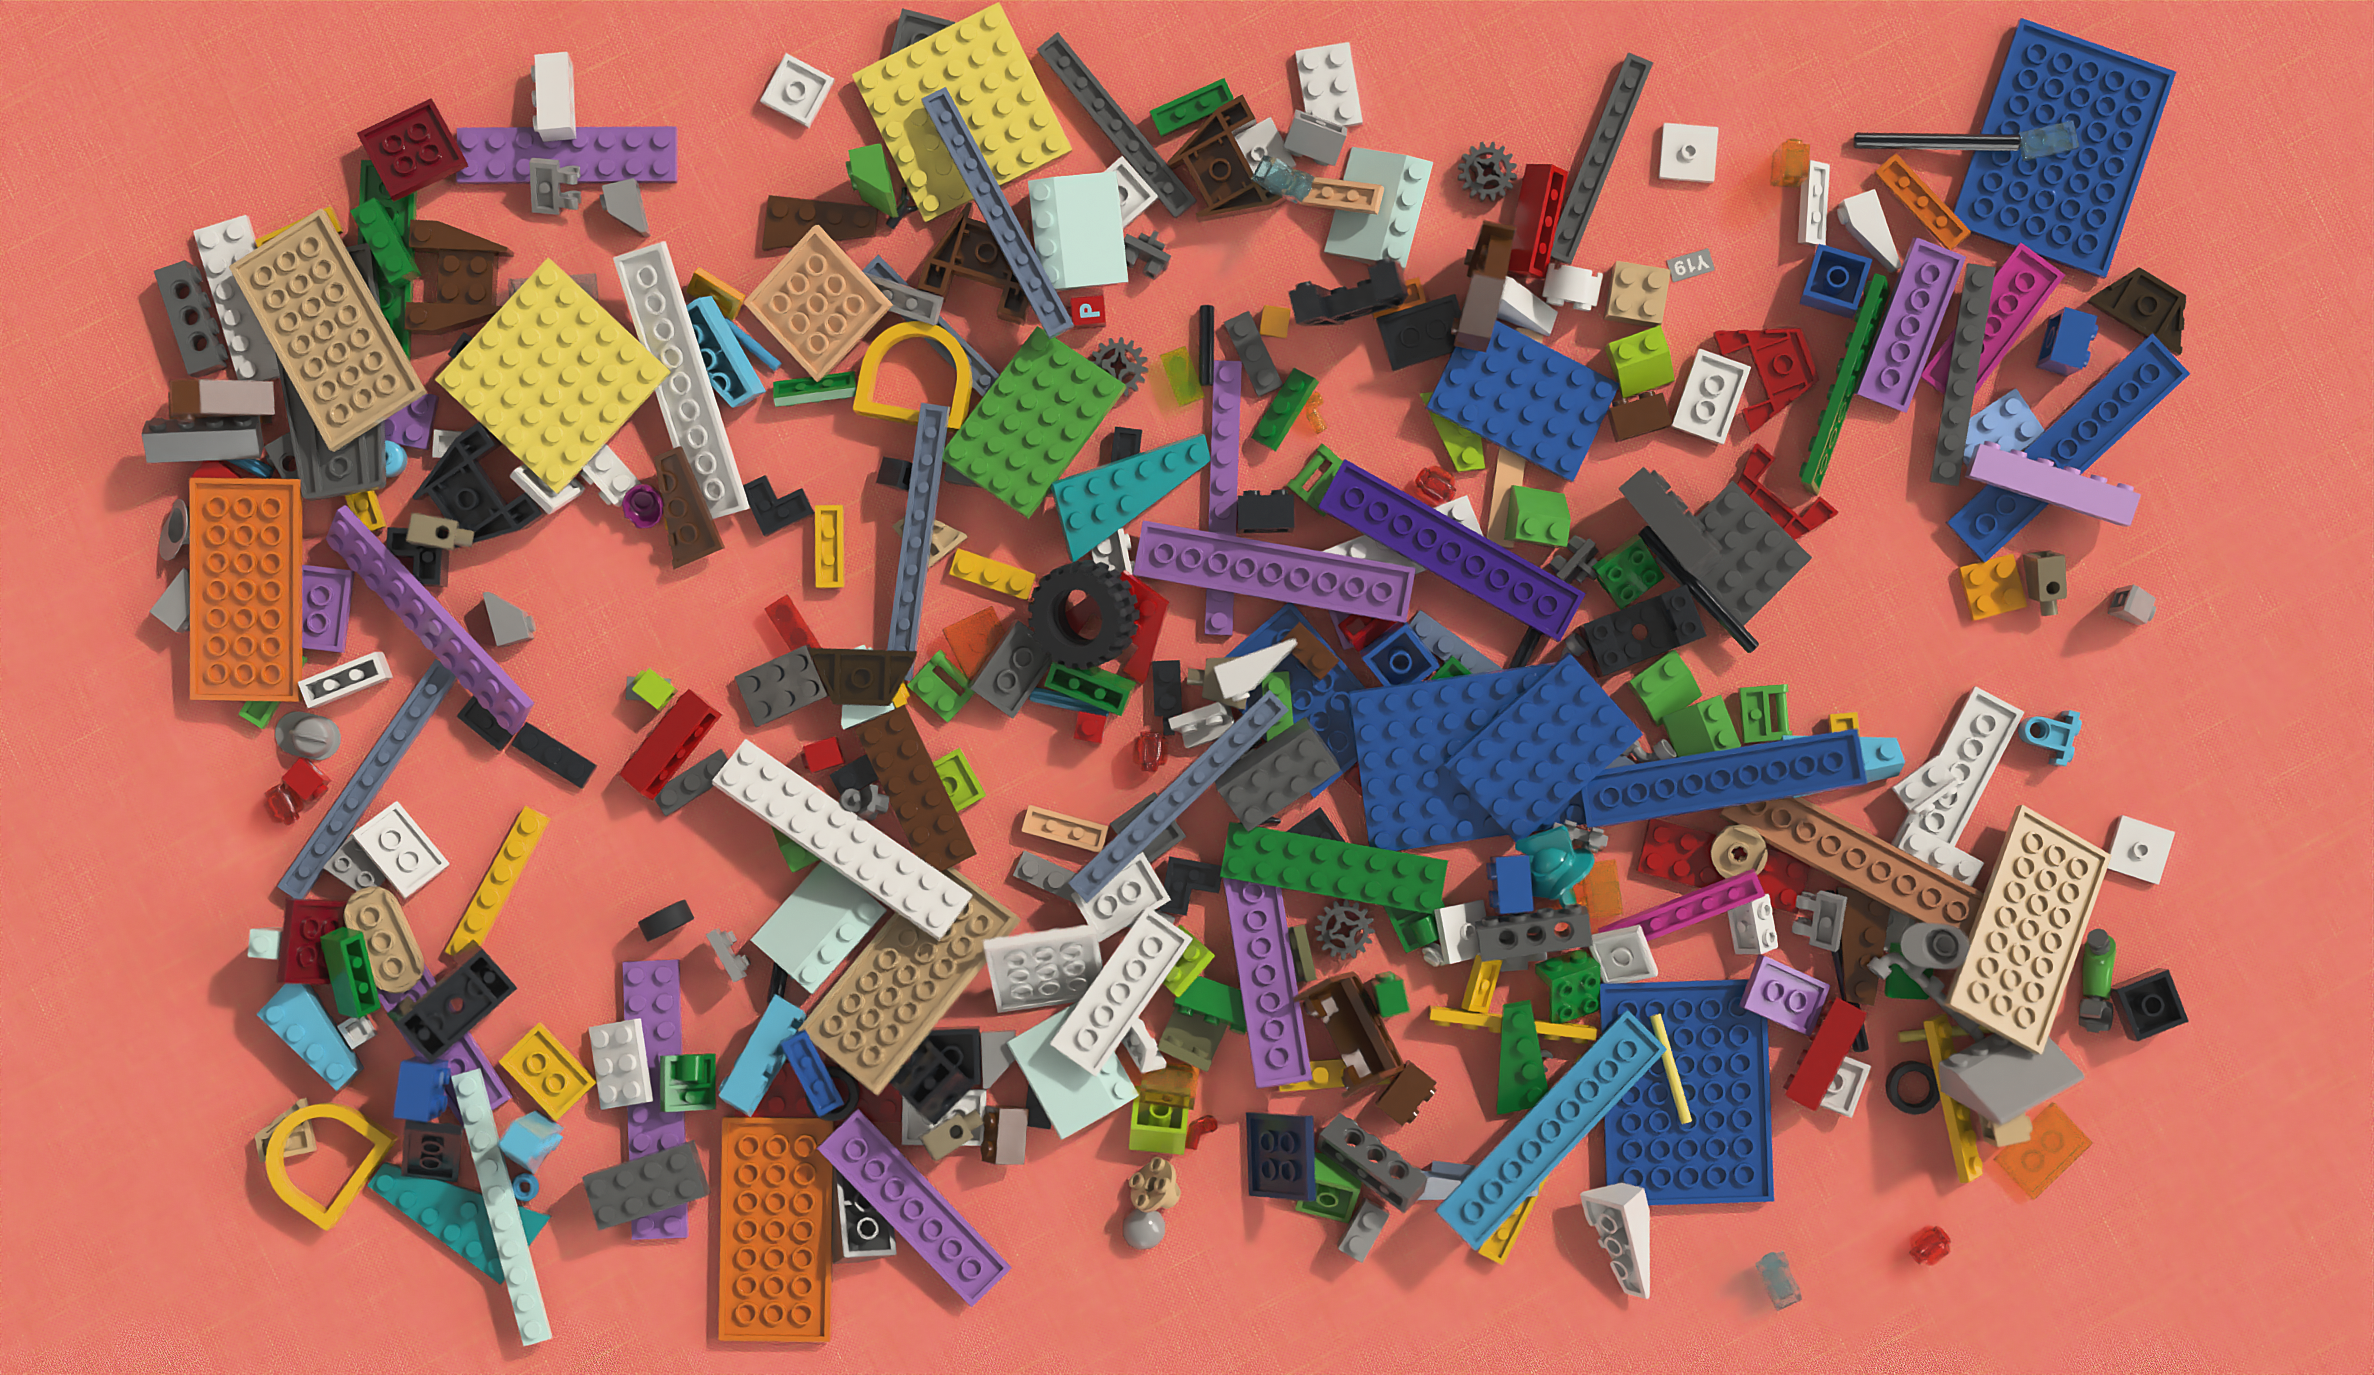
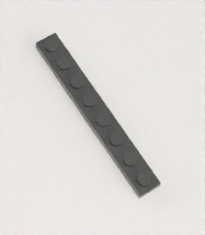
(1116, 125)
(1599, 157)
(1962, 374)

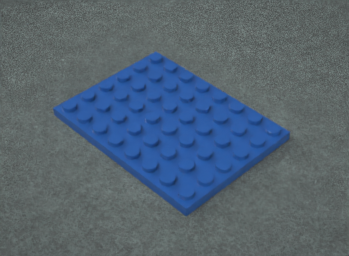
(2077, 200)
(1401, 753)
(1726, 1085)

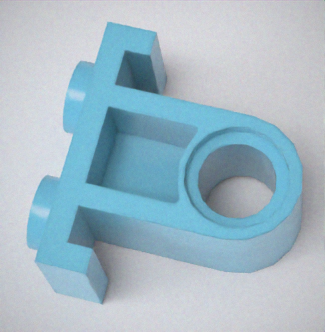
(2053, 735)

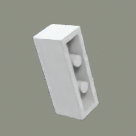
(554, 96)
(345, 679)

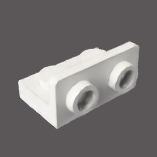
(609, 475)
(1114, 552)
(1203, 724)
(1926, 786)
(1753, 927)
(1143, 1048)

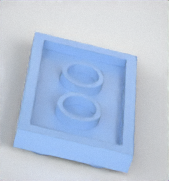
(2004, 423)

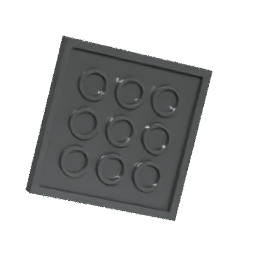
(1756, 553)

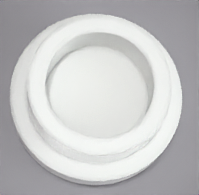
(1433, 954)

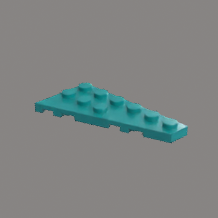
(1111, 495)
(452, 1215)

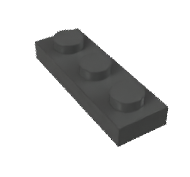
(1253, 354)
(690, 783)

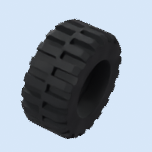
(1052, 624)

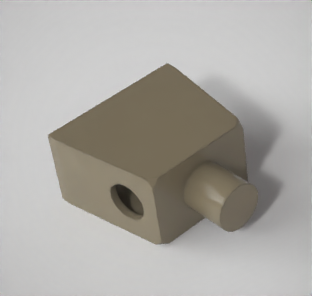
(424, 532)
(2046, 579)
(1211, 686)
(938, 1139)

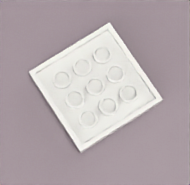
(1043, 967)

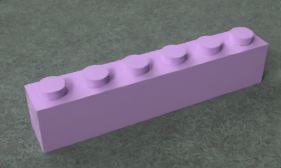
(2053, 485)

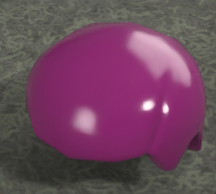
(643, 505)

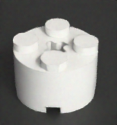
(1572, 286)

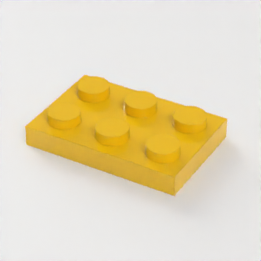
(548, 1071)

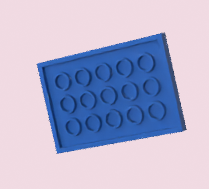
(1525, 400)
(1322, 702)
(1543, 748)

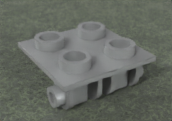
(354, 866)

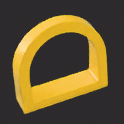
(864, 395)
(292, 1195)

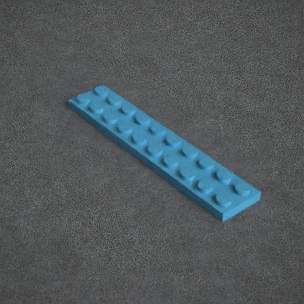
(1550, 1130)

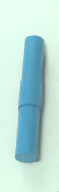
(754, 347)

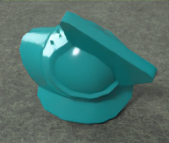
(1555, 864)

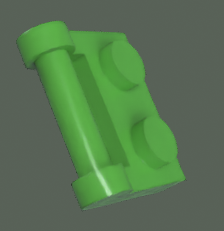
(1317, 492)
(937, 692)
(1756, 713)

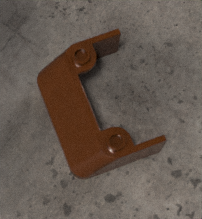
(1355, 1030)

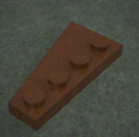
(793, 218)
(687, 515)
(1861, 941)

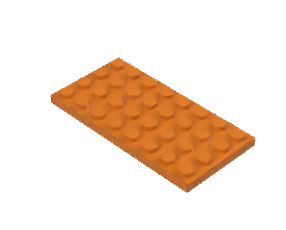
(245, 589)
(775, 1230)

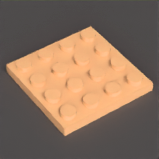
(817, 303)

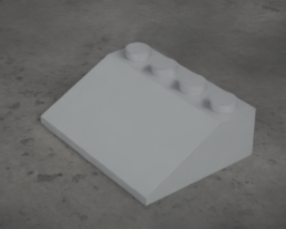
(2005, 1078)

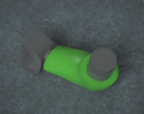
(2097, 977)

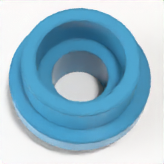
(519, 1193)

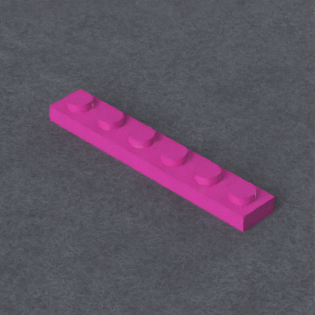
(1694, 906)

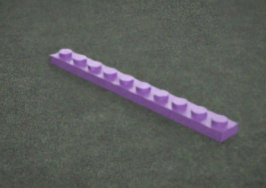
(1223, 481)

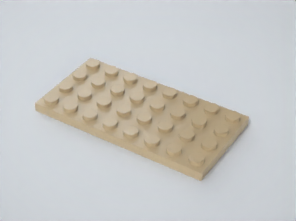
(327, 330)
(2028, 930)
(904, 987)

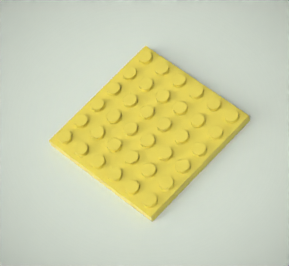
(991, 88)
(553, 375)

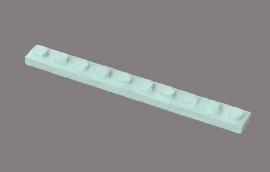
(501, 1207)

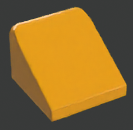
(1275, 321)

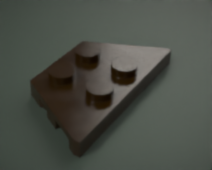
(2145, 307)
(862, 674)

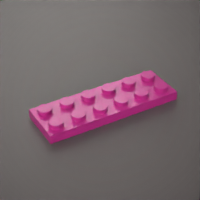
(2016, 297)

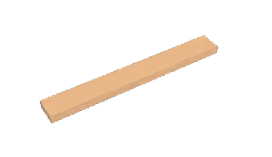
(1508, 473)

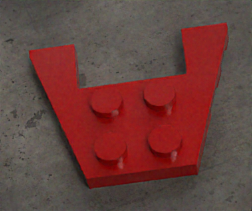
(1781, 364)
(1792, 523)
(1152, 614)

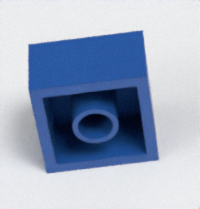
(1835, 281)
(2067, 341)
(1399, 656)
(1510, 884)
(421, 1089)

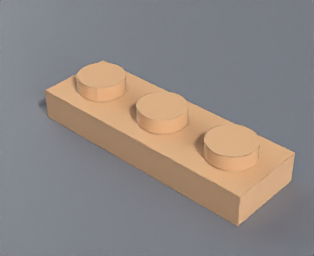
(1344, 195)
(1065, 828)

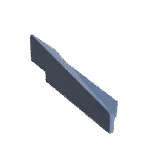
(1446, 1177)

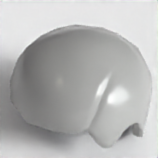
(1143, 1229)

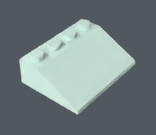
(1079, 230)
(1391, 232)
(818, 926)
(1064, 1088)

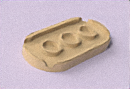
(388, 938)

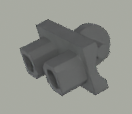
(1148, 250)
(1580, 564)
(864, 803)

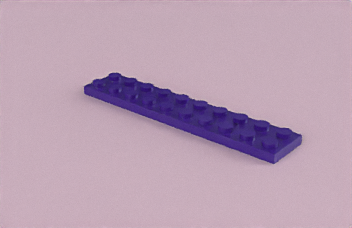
(1451, 550)

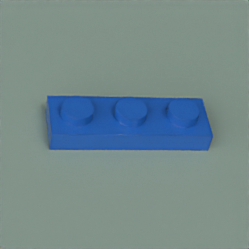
(811, 1072)

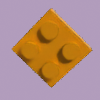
(1992, 587)

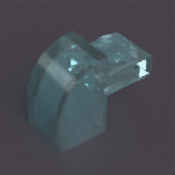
(1282, 179)
(1778, 1280)

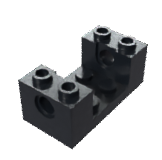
(1669, 623)
(431, 1023)
(930, 1082)

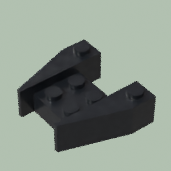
(1326, 307)
(469, 496)

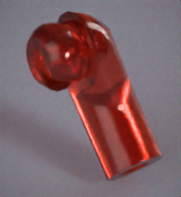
(1198, 1128)

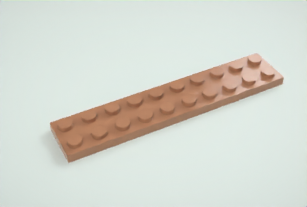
(1861, 861)

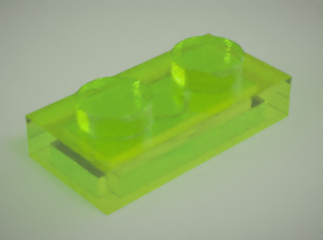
(1182, 376)

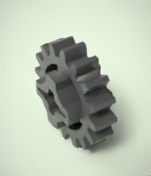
(1479, 165)
(1131, 367)
(1338, 912)

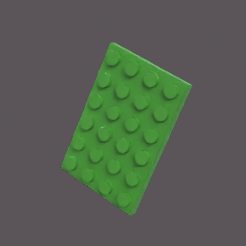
(1033, 422)

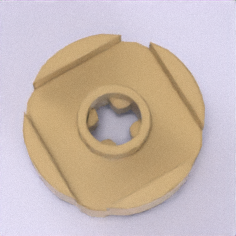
(1732, 837)

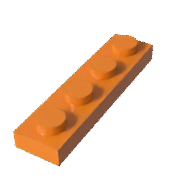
(1922, 202)

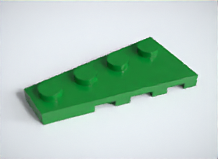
(1520, 1060)

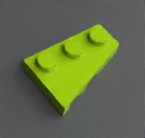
(1461, 445)

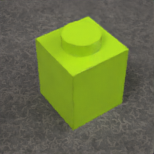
(653, 689)

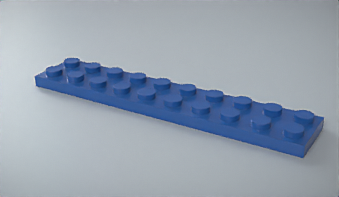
(2074, 442)
(1725, 778)

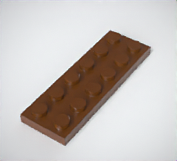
(915, 789)

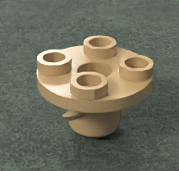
(1154, 1186)

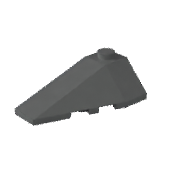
(857, 1227)

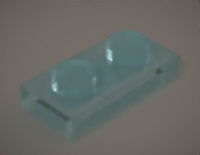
(2048, 140)

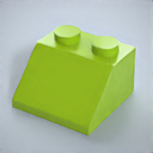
(1640, 361)
(1157, 1128)

